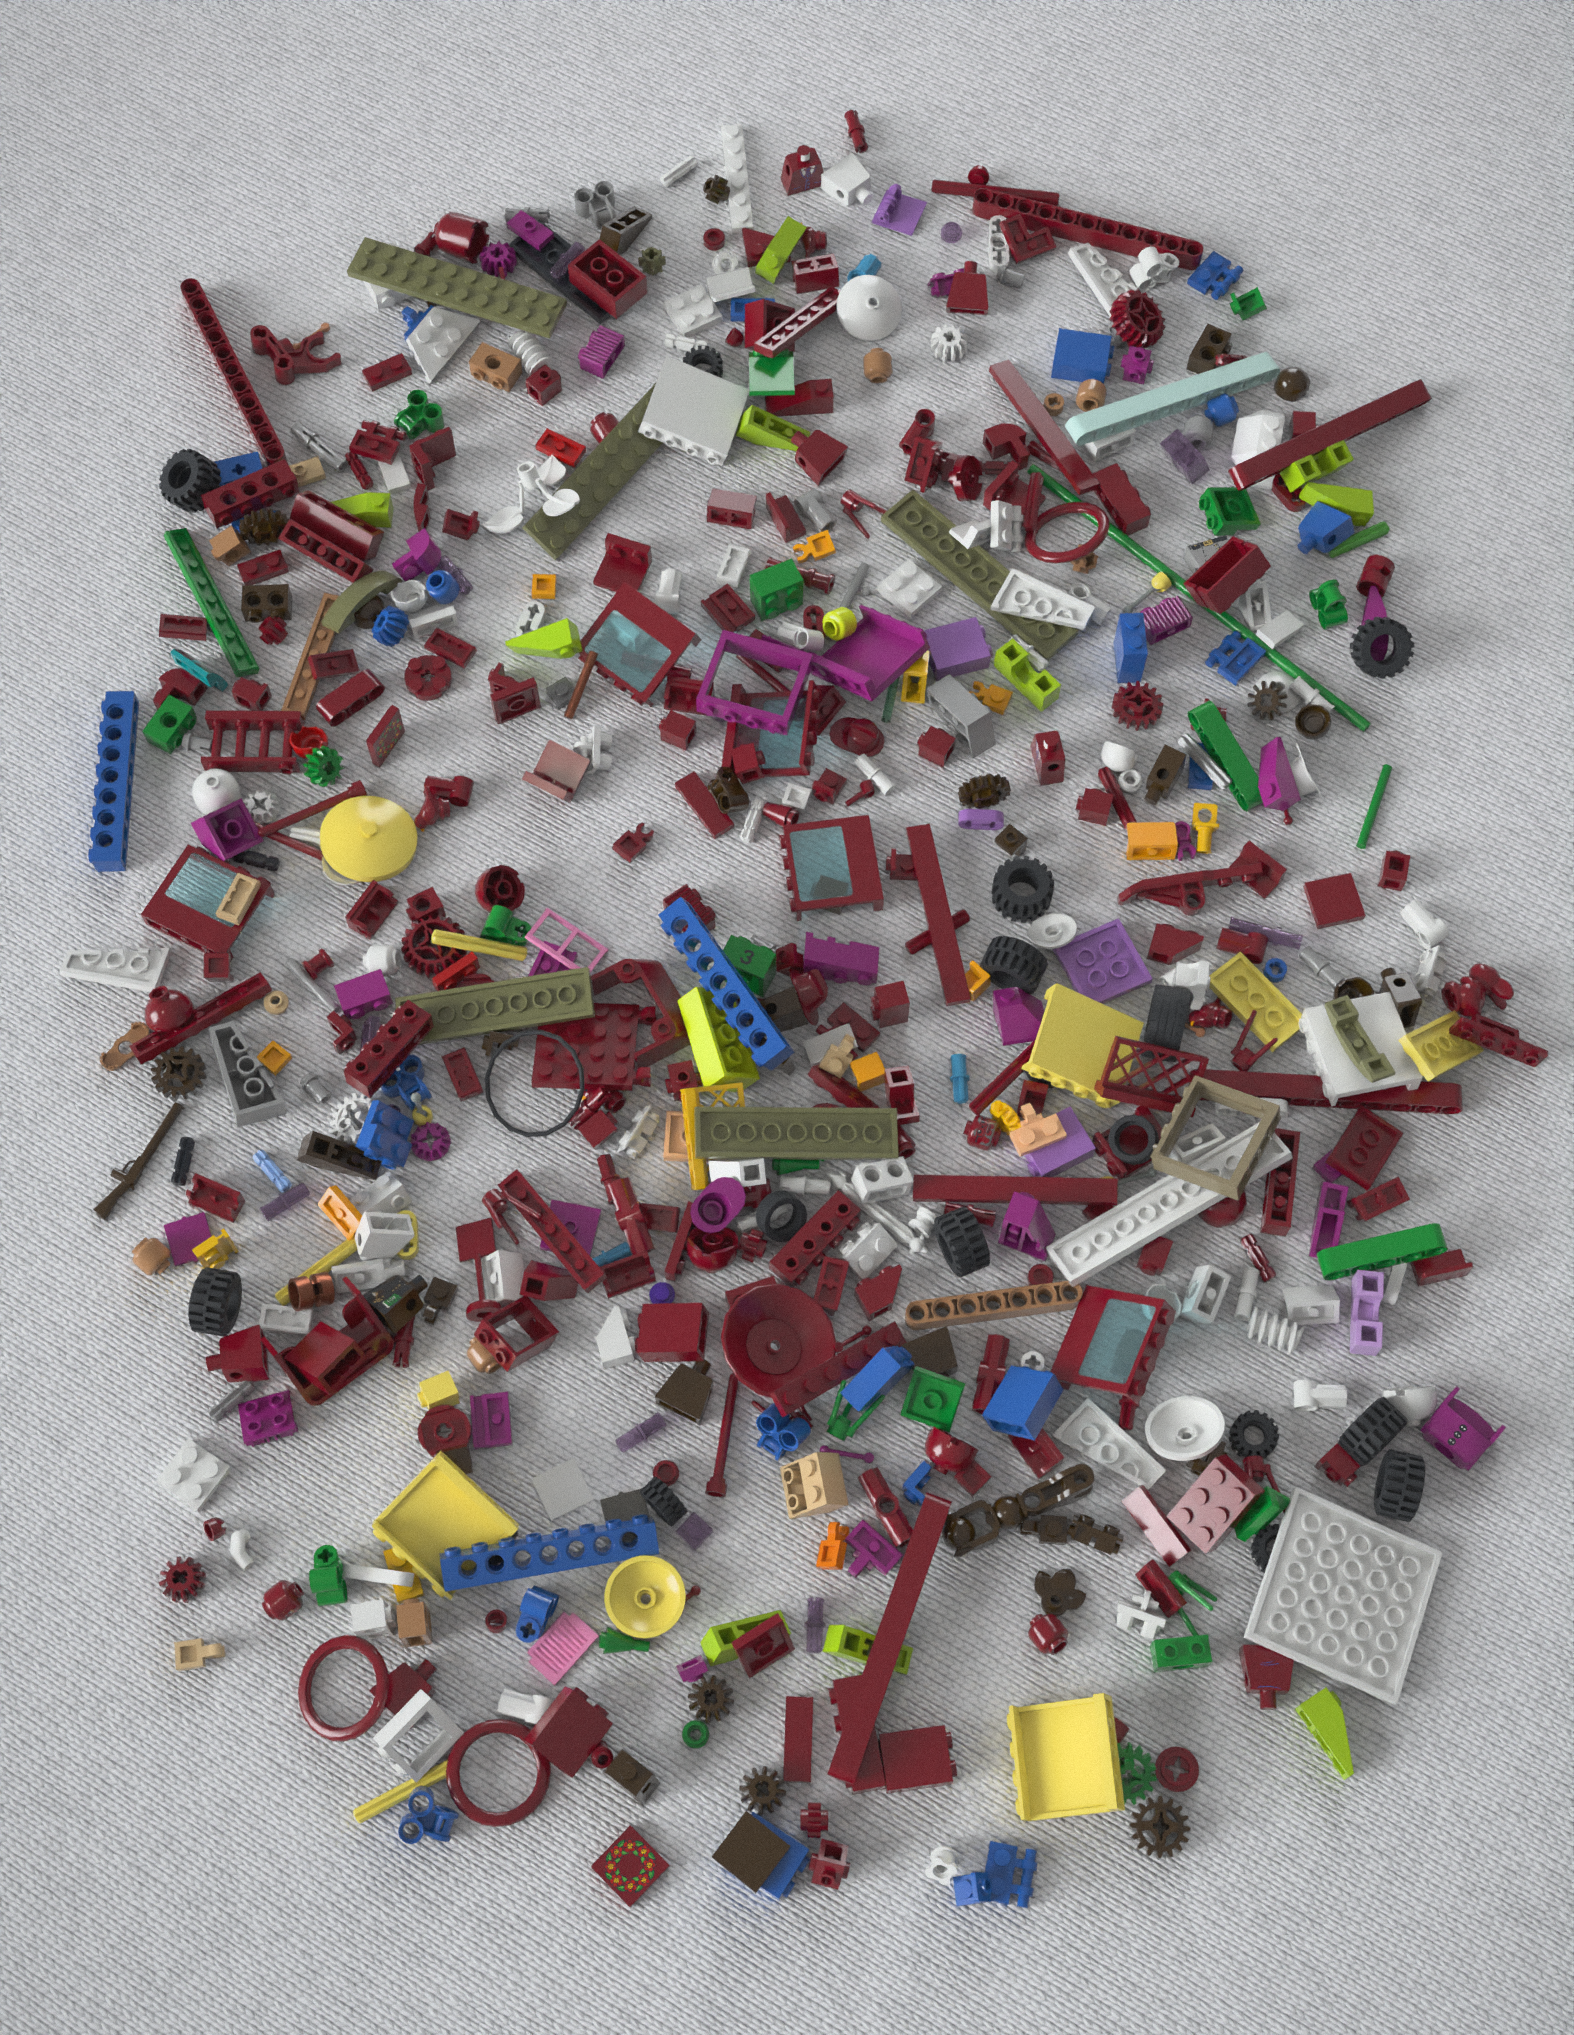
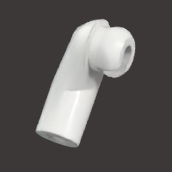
(237, 1548)

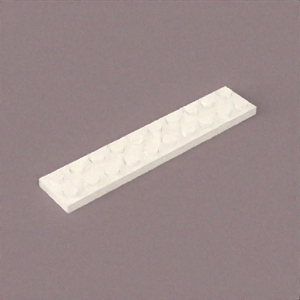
(1155, 1210)

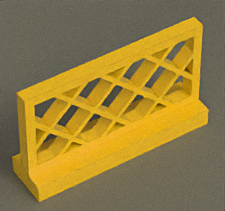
(690, 1099)

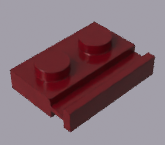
(728, 609)

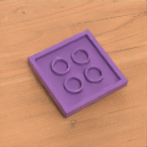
(1103, 963)

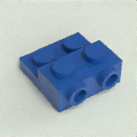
(385, 1135)

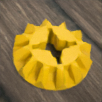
(1006, 1116)

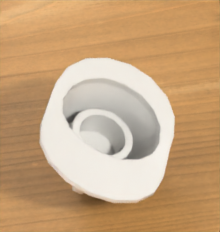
(1302, 778)

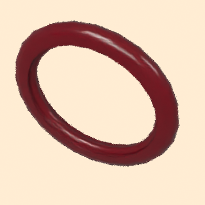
(1079, 552)
(305, 1683)
(453, 1775)

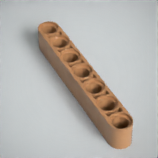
(983, 1313)

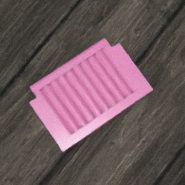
(561, 1646)

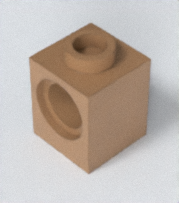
(229, 546)

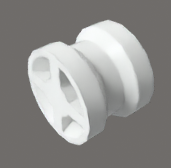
(923, 1222)

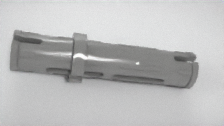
(313, 441)

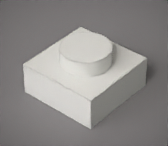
(797, 797)

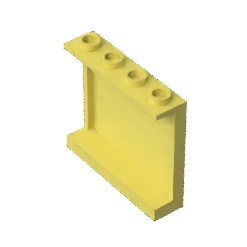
(1077, 1043)
(437, 1513)
(1065, 1758)

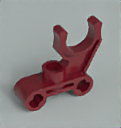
(287, 359)

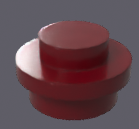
(978, 175)
(667, 1472)

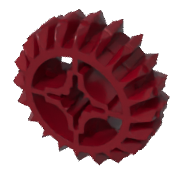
(1137, 319)
(417, 955)

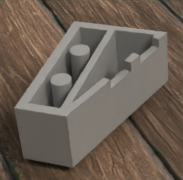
(964, 713)

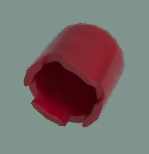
(461, 236)

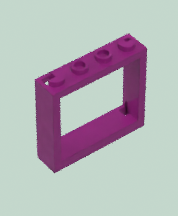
(764, 652)

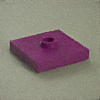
(579, 1220)

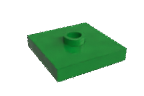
(932, 1399)

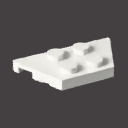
(439, 339)

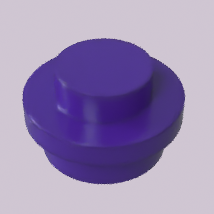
(662, 1293)

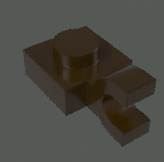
(438, 1296)
(1049, 1528)

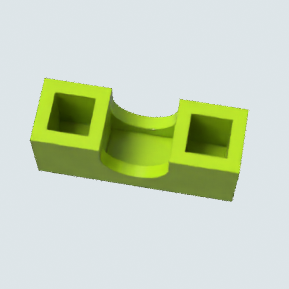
(1316, 467)
(1038, 688)

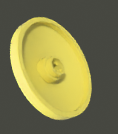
(368, 838)

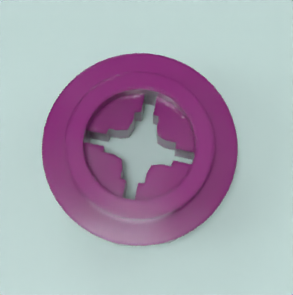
(439, 1147)

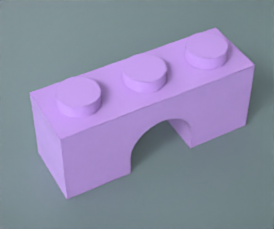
(1365, 1304)

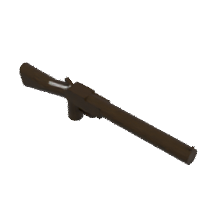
(130, 1179)

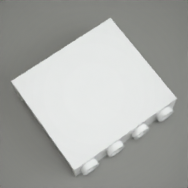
(694, 411)
(1337, 1071)

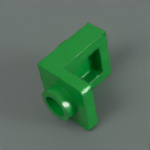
(1247, 304)

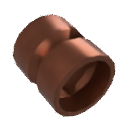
(307, 1292)

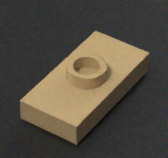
(308, 471)
(238, 898)

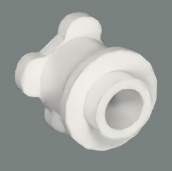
(731, 262)
(943, 1864)

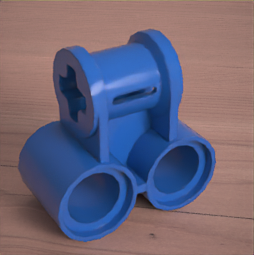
(407, 1082)
(780, 1432)
(535, 1608)
(427, 1818)

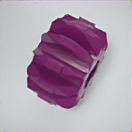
(498, 256)

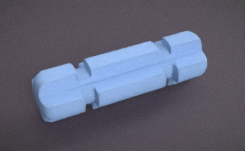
(272, 1171)

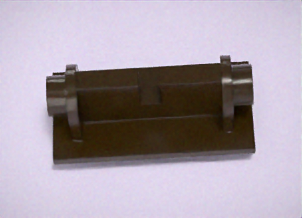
(1086, 1529)

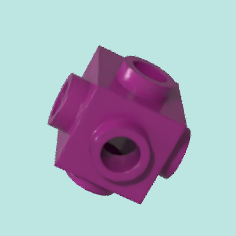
(1136, 365)

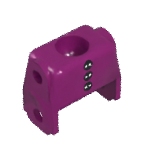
(1459, 1432)

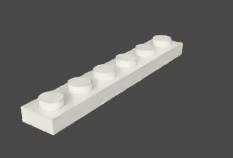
(737, 177)

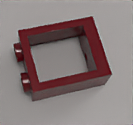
(524, 1312)

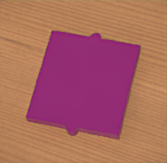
(186, 1235)

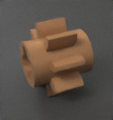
(1085, 563)

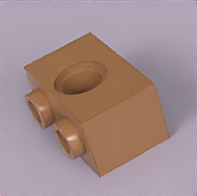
(495, 367)

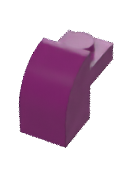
(422, 558)

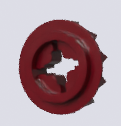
(1187, 1762)

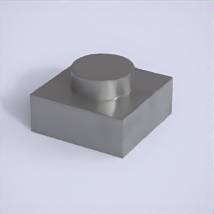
(560, 692)

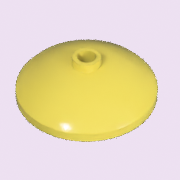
(644, 1577)

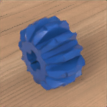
(390, 626)

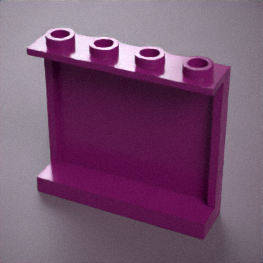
(872, 655)

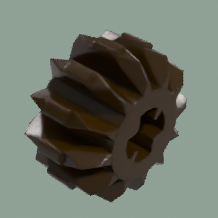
(1259, 700)
(701, 1700)
(753, 1792)

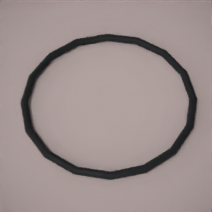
(581, 1078)

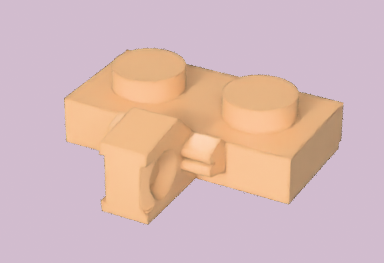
(1036, 1131)

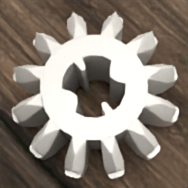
(949, 343)

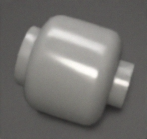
(1199, 431)

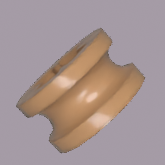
(1053, 398)

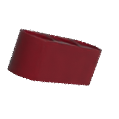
(350, 697)

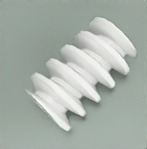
(529, 350)
(1274, 1331)

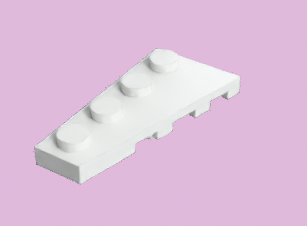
(1101, 278)
(1038, 601)
(126, 969)
(1106, 1443)

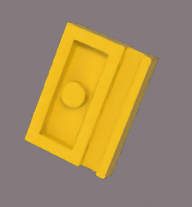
(214, 1250)

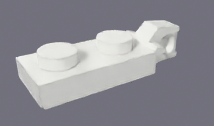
(366, 1273)

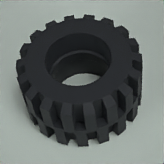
(187, 478)
(1398, 656)
(1026, 872)
(1014, 964)
(962, 1241)
(215, 1301)
(1372, 1431)
(1399, 1485)

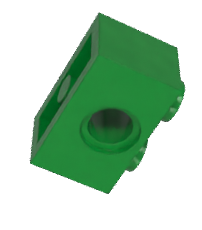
(170, 712)
(1180, 1653)

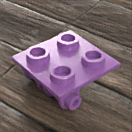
(899, 211)

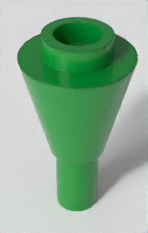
(786, 1166)
(615, 1641)

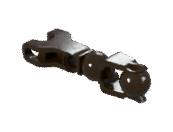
(1010, 1511)

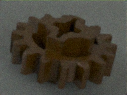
(263, 526)
(984, 791)
(170, 1081)
(1171, 1827)

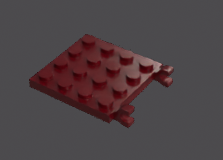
(602, 1045)

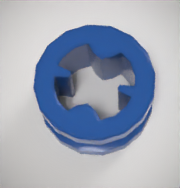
(1277, 963)

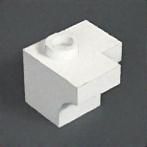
(1194, 979)

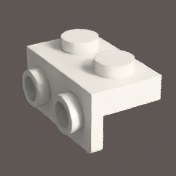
(382, 1196)
(867, 1249)

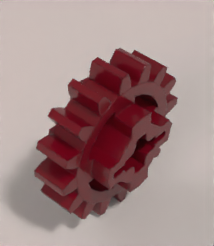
(1137, 705)

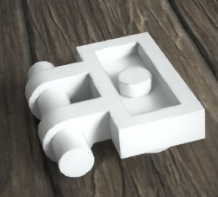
(1006, 526)

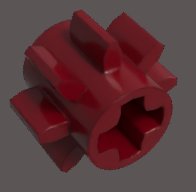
(273, 630)
(752, 1245)
(814, 1820)

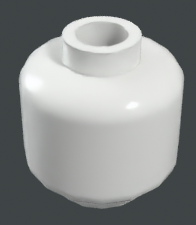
(382, 957)

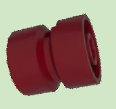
(1376, 573)

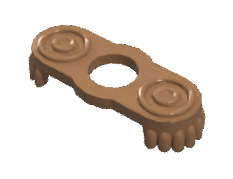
(113, 1058)

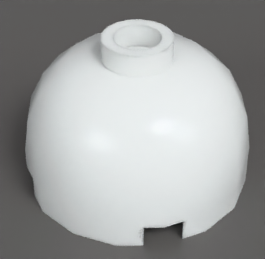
(215, 790)
(1413, 1401)

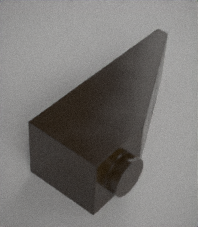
(624, 229)
(336, 1156)

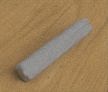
(1207, 764)

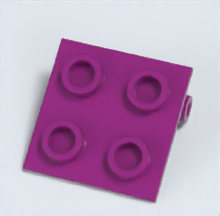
(267, 1418)

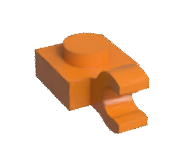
(833, 1550)

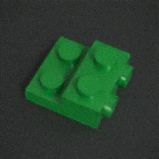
(1228, 510)

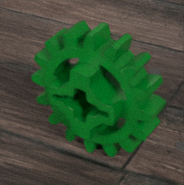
(1137, 1776)

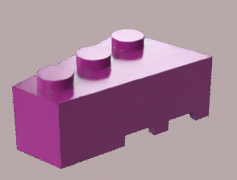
(840, 961)
(1026, 1227)

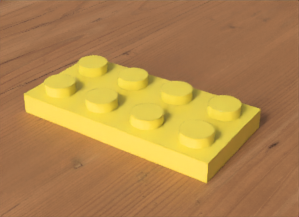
(1247, 989)
(1436, 1049)

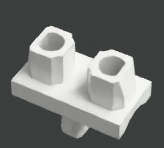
(596, 741)
(1151, 1619)

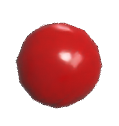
(307, 739)

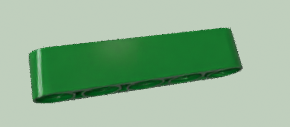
(1226, 753)
(1382, 1251)

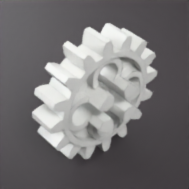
(345, 1125)

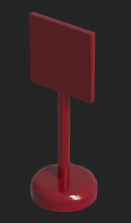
(474, 1242)

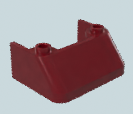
(669, 1031)
(362, 1327)

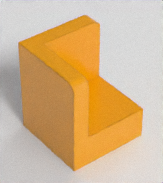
(977, 980)
(868, 1071)

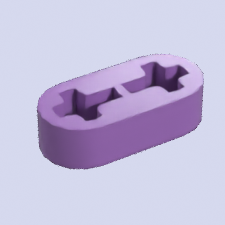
(981, 819)

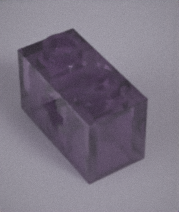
(1184, 456)

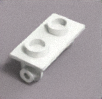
(1431, 963)
(642, 1123)

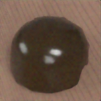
(1292, 383)
(368, 613)
(1313, 721)
(1354, 988)

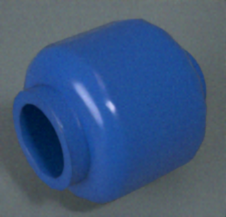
(1222, 409)
(442, 587)

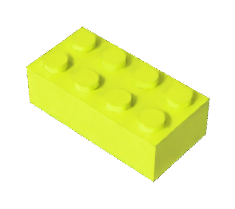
(715, 1043)

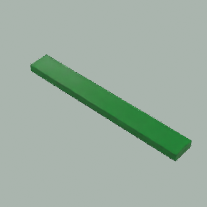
(211, 602)

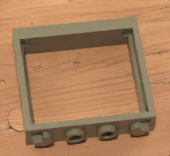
(1200, 1087)

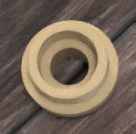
(279, 1008)

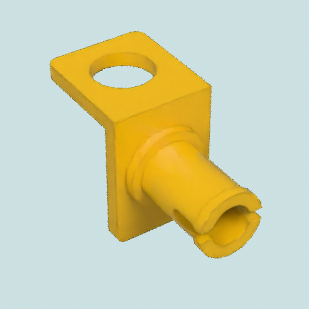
(1204, 829)

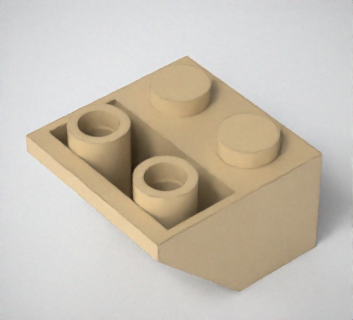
(814, 1485)

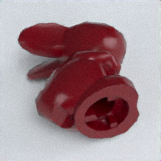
(1470, 994)

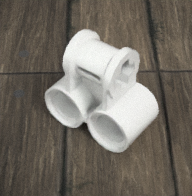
(1153, 268)

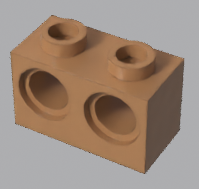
(414, 1623)

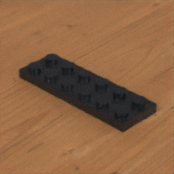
(544, 260)

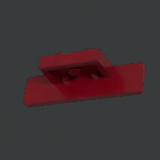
(1498, 1038)

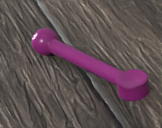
(868, 1457)

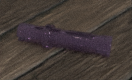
(1276, 936)

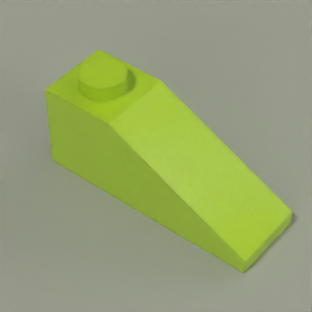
(780, 250)
(767, 429)
(1351, 501)
(371, 507)
(553, 641)
(718, 1638)
(857, 1644)
(1327, 1724)

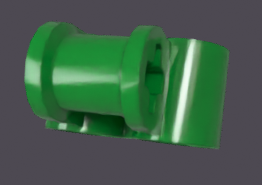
(419, 417)
(1330, 604)
(504, 927)
(327, 1577)

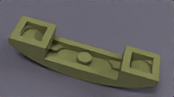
(357, 595)
(1355, 1040)

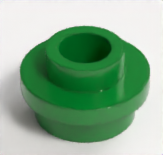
(695, 1725)

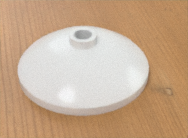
(861, 318)
(1185, 1428)

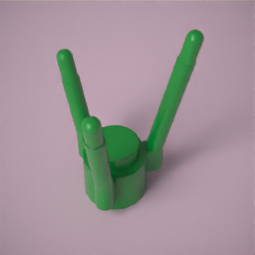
(840, 1426)
(1183, 1585)

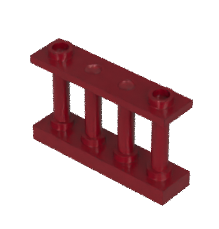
(253, 721)

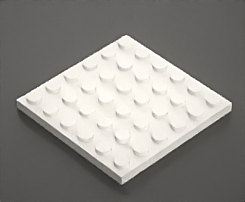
(1344, 1595)

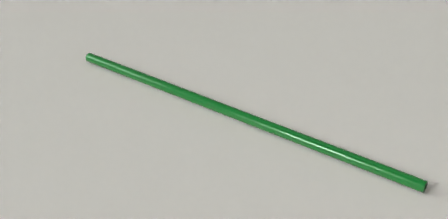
(1225, 618)

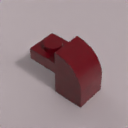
(1005, 440)
(181, 686)
(900, 1094)

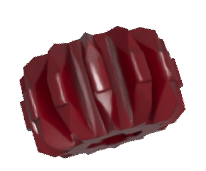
(174, 1587)

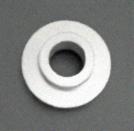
(1131, 775)

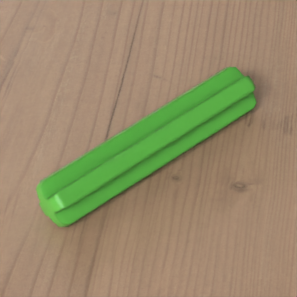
(1360, 538)

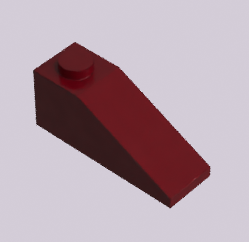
(809, 399)

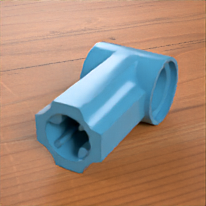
(868, 266)

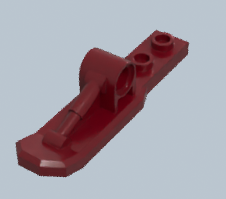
(1177, 888)

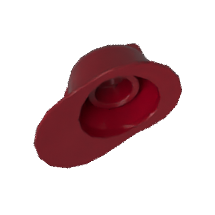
(857, 736)
(811, 992)

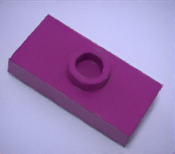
(530, 230)

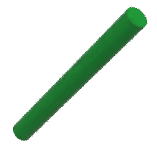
(1374, 806)

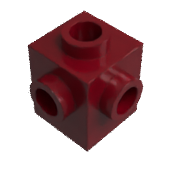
(681, 1077)
(829, 1864)

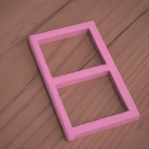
(575, 931)

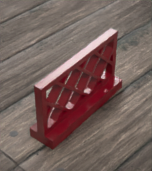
(1141, 1094)

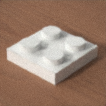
(692, 311)
(909, 588)
(193, 1475)

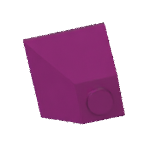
(227, 830)
(1017, 1015)

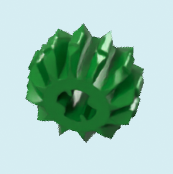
(325, 775)

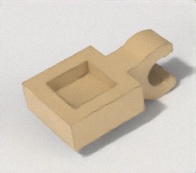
(838, 1058)
(192, 1653)

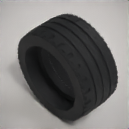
(1166, 1019)

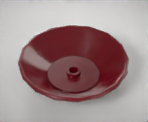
(779, 1317)

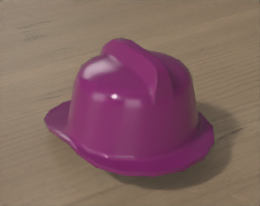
(718, 1204)

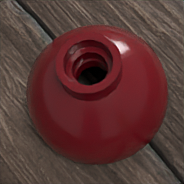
(167, 1009)

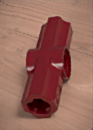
(631, 1216)
(990, 1371)
(879, 1493)

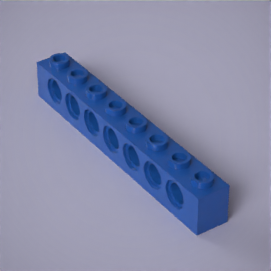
(114, 856)
(776, 1047)
(537, 1564)

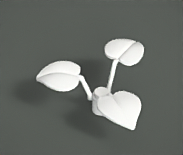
(548, 474)

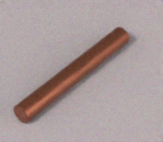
(581, 684)

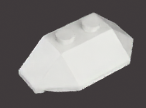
(1255, 435)

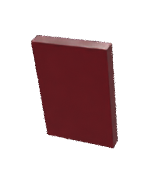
(1364, 1147)

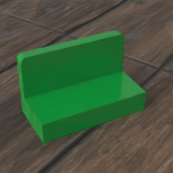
(1261, 1513)

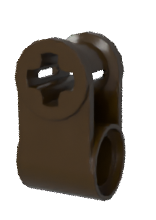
(728, 793)

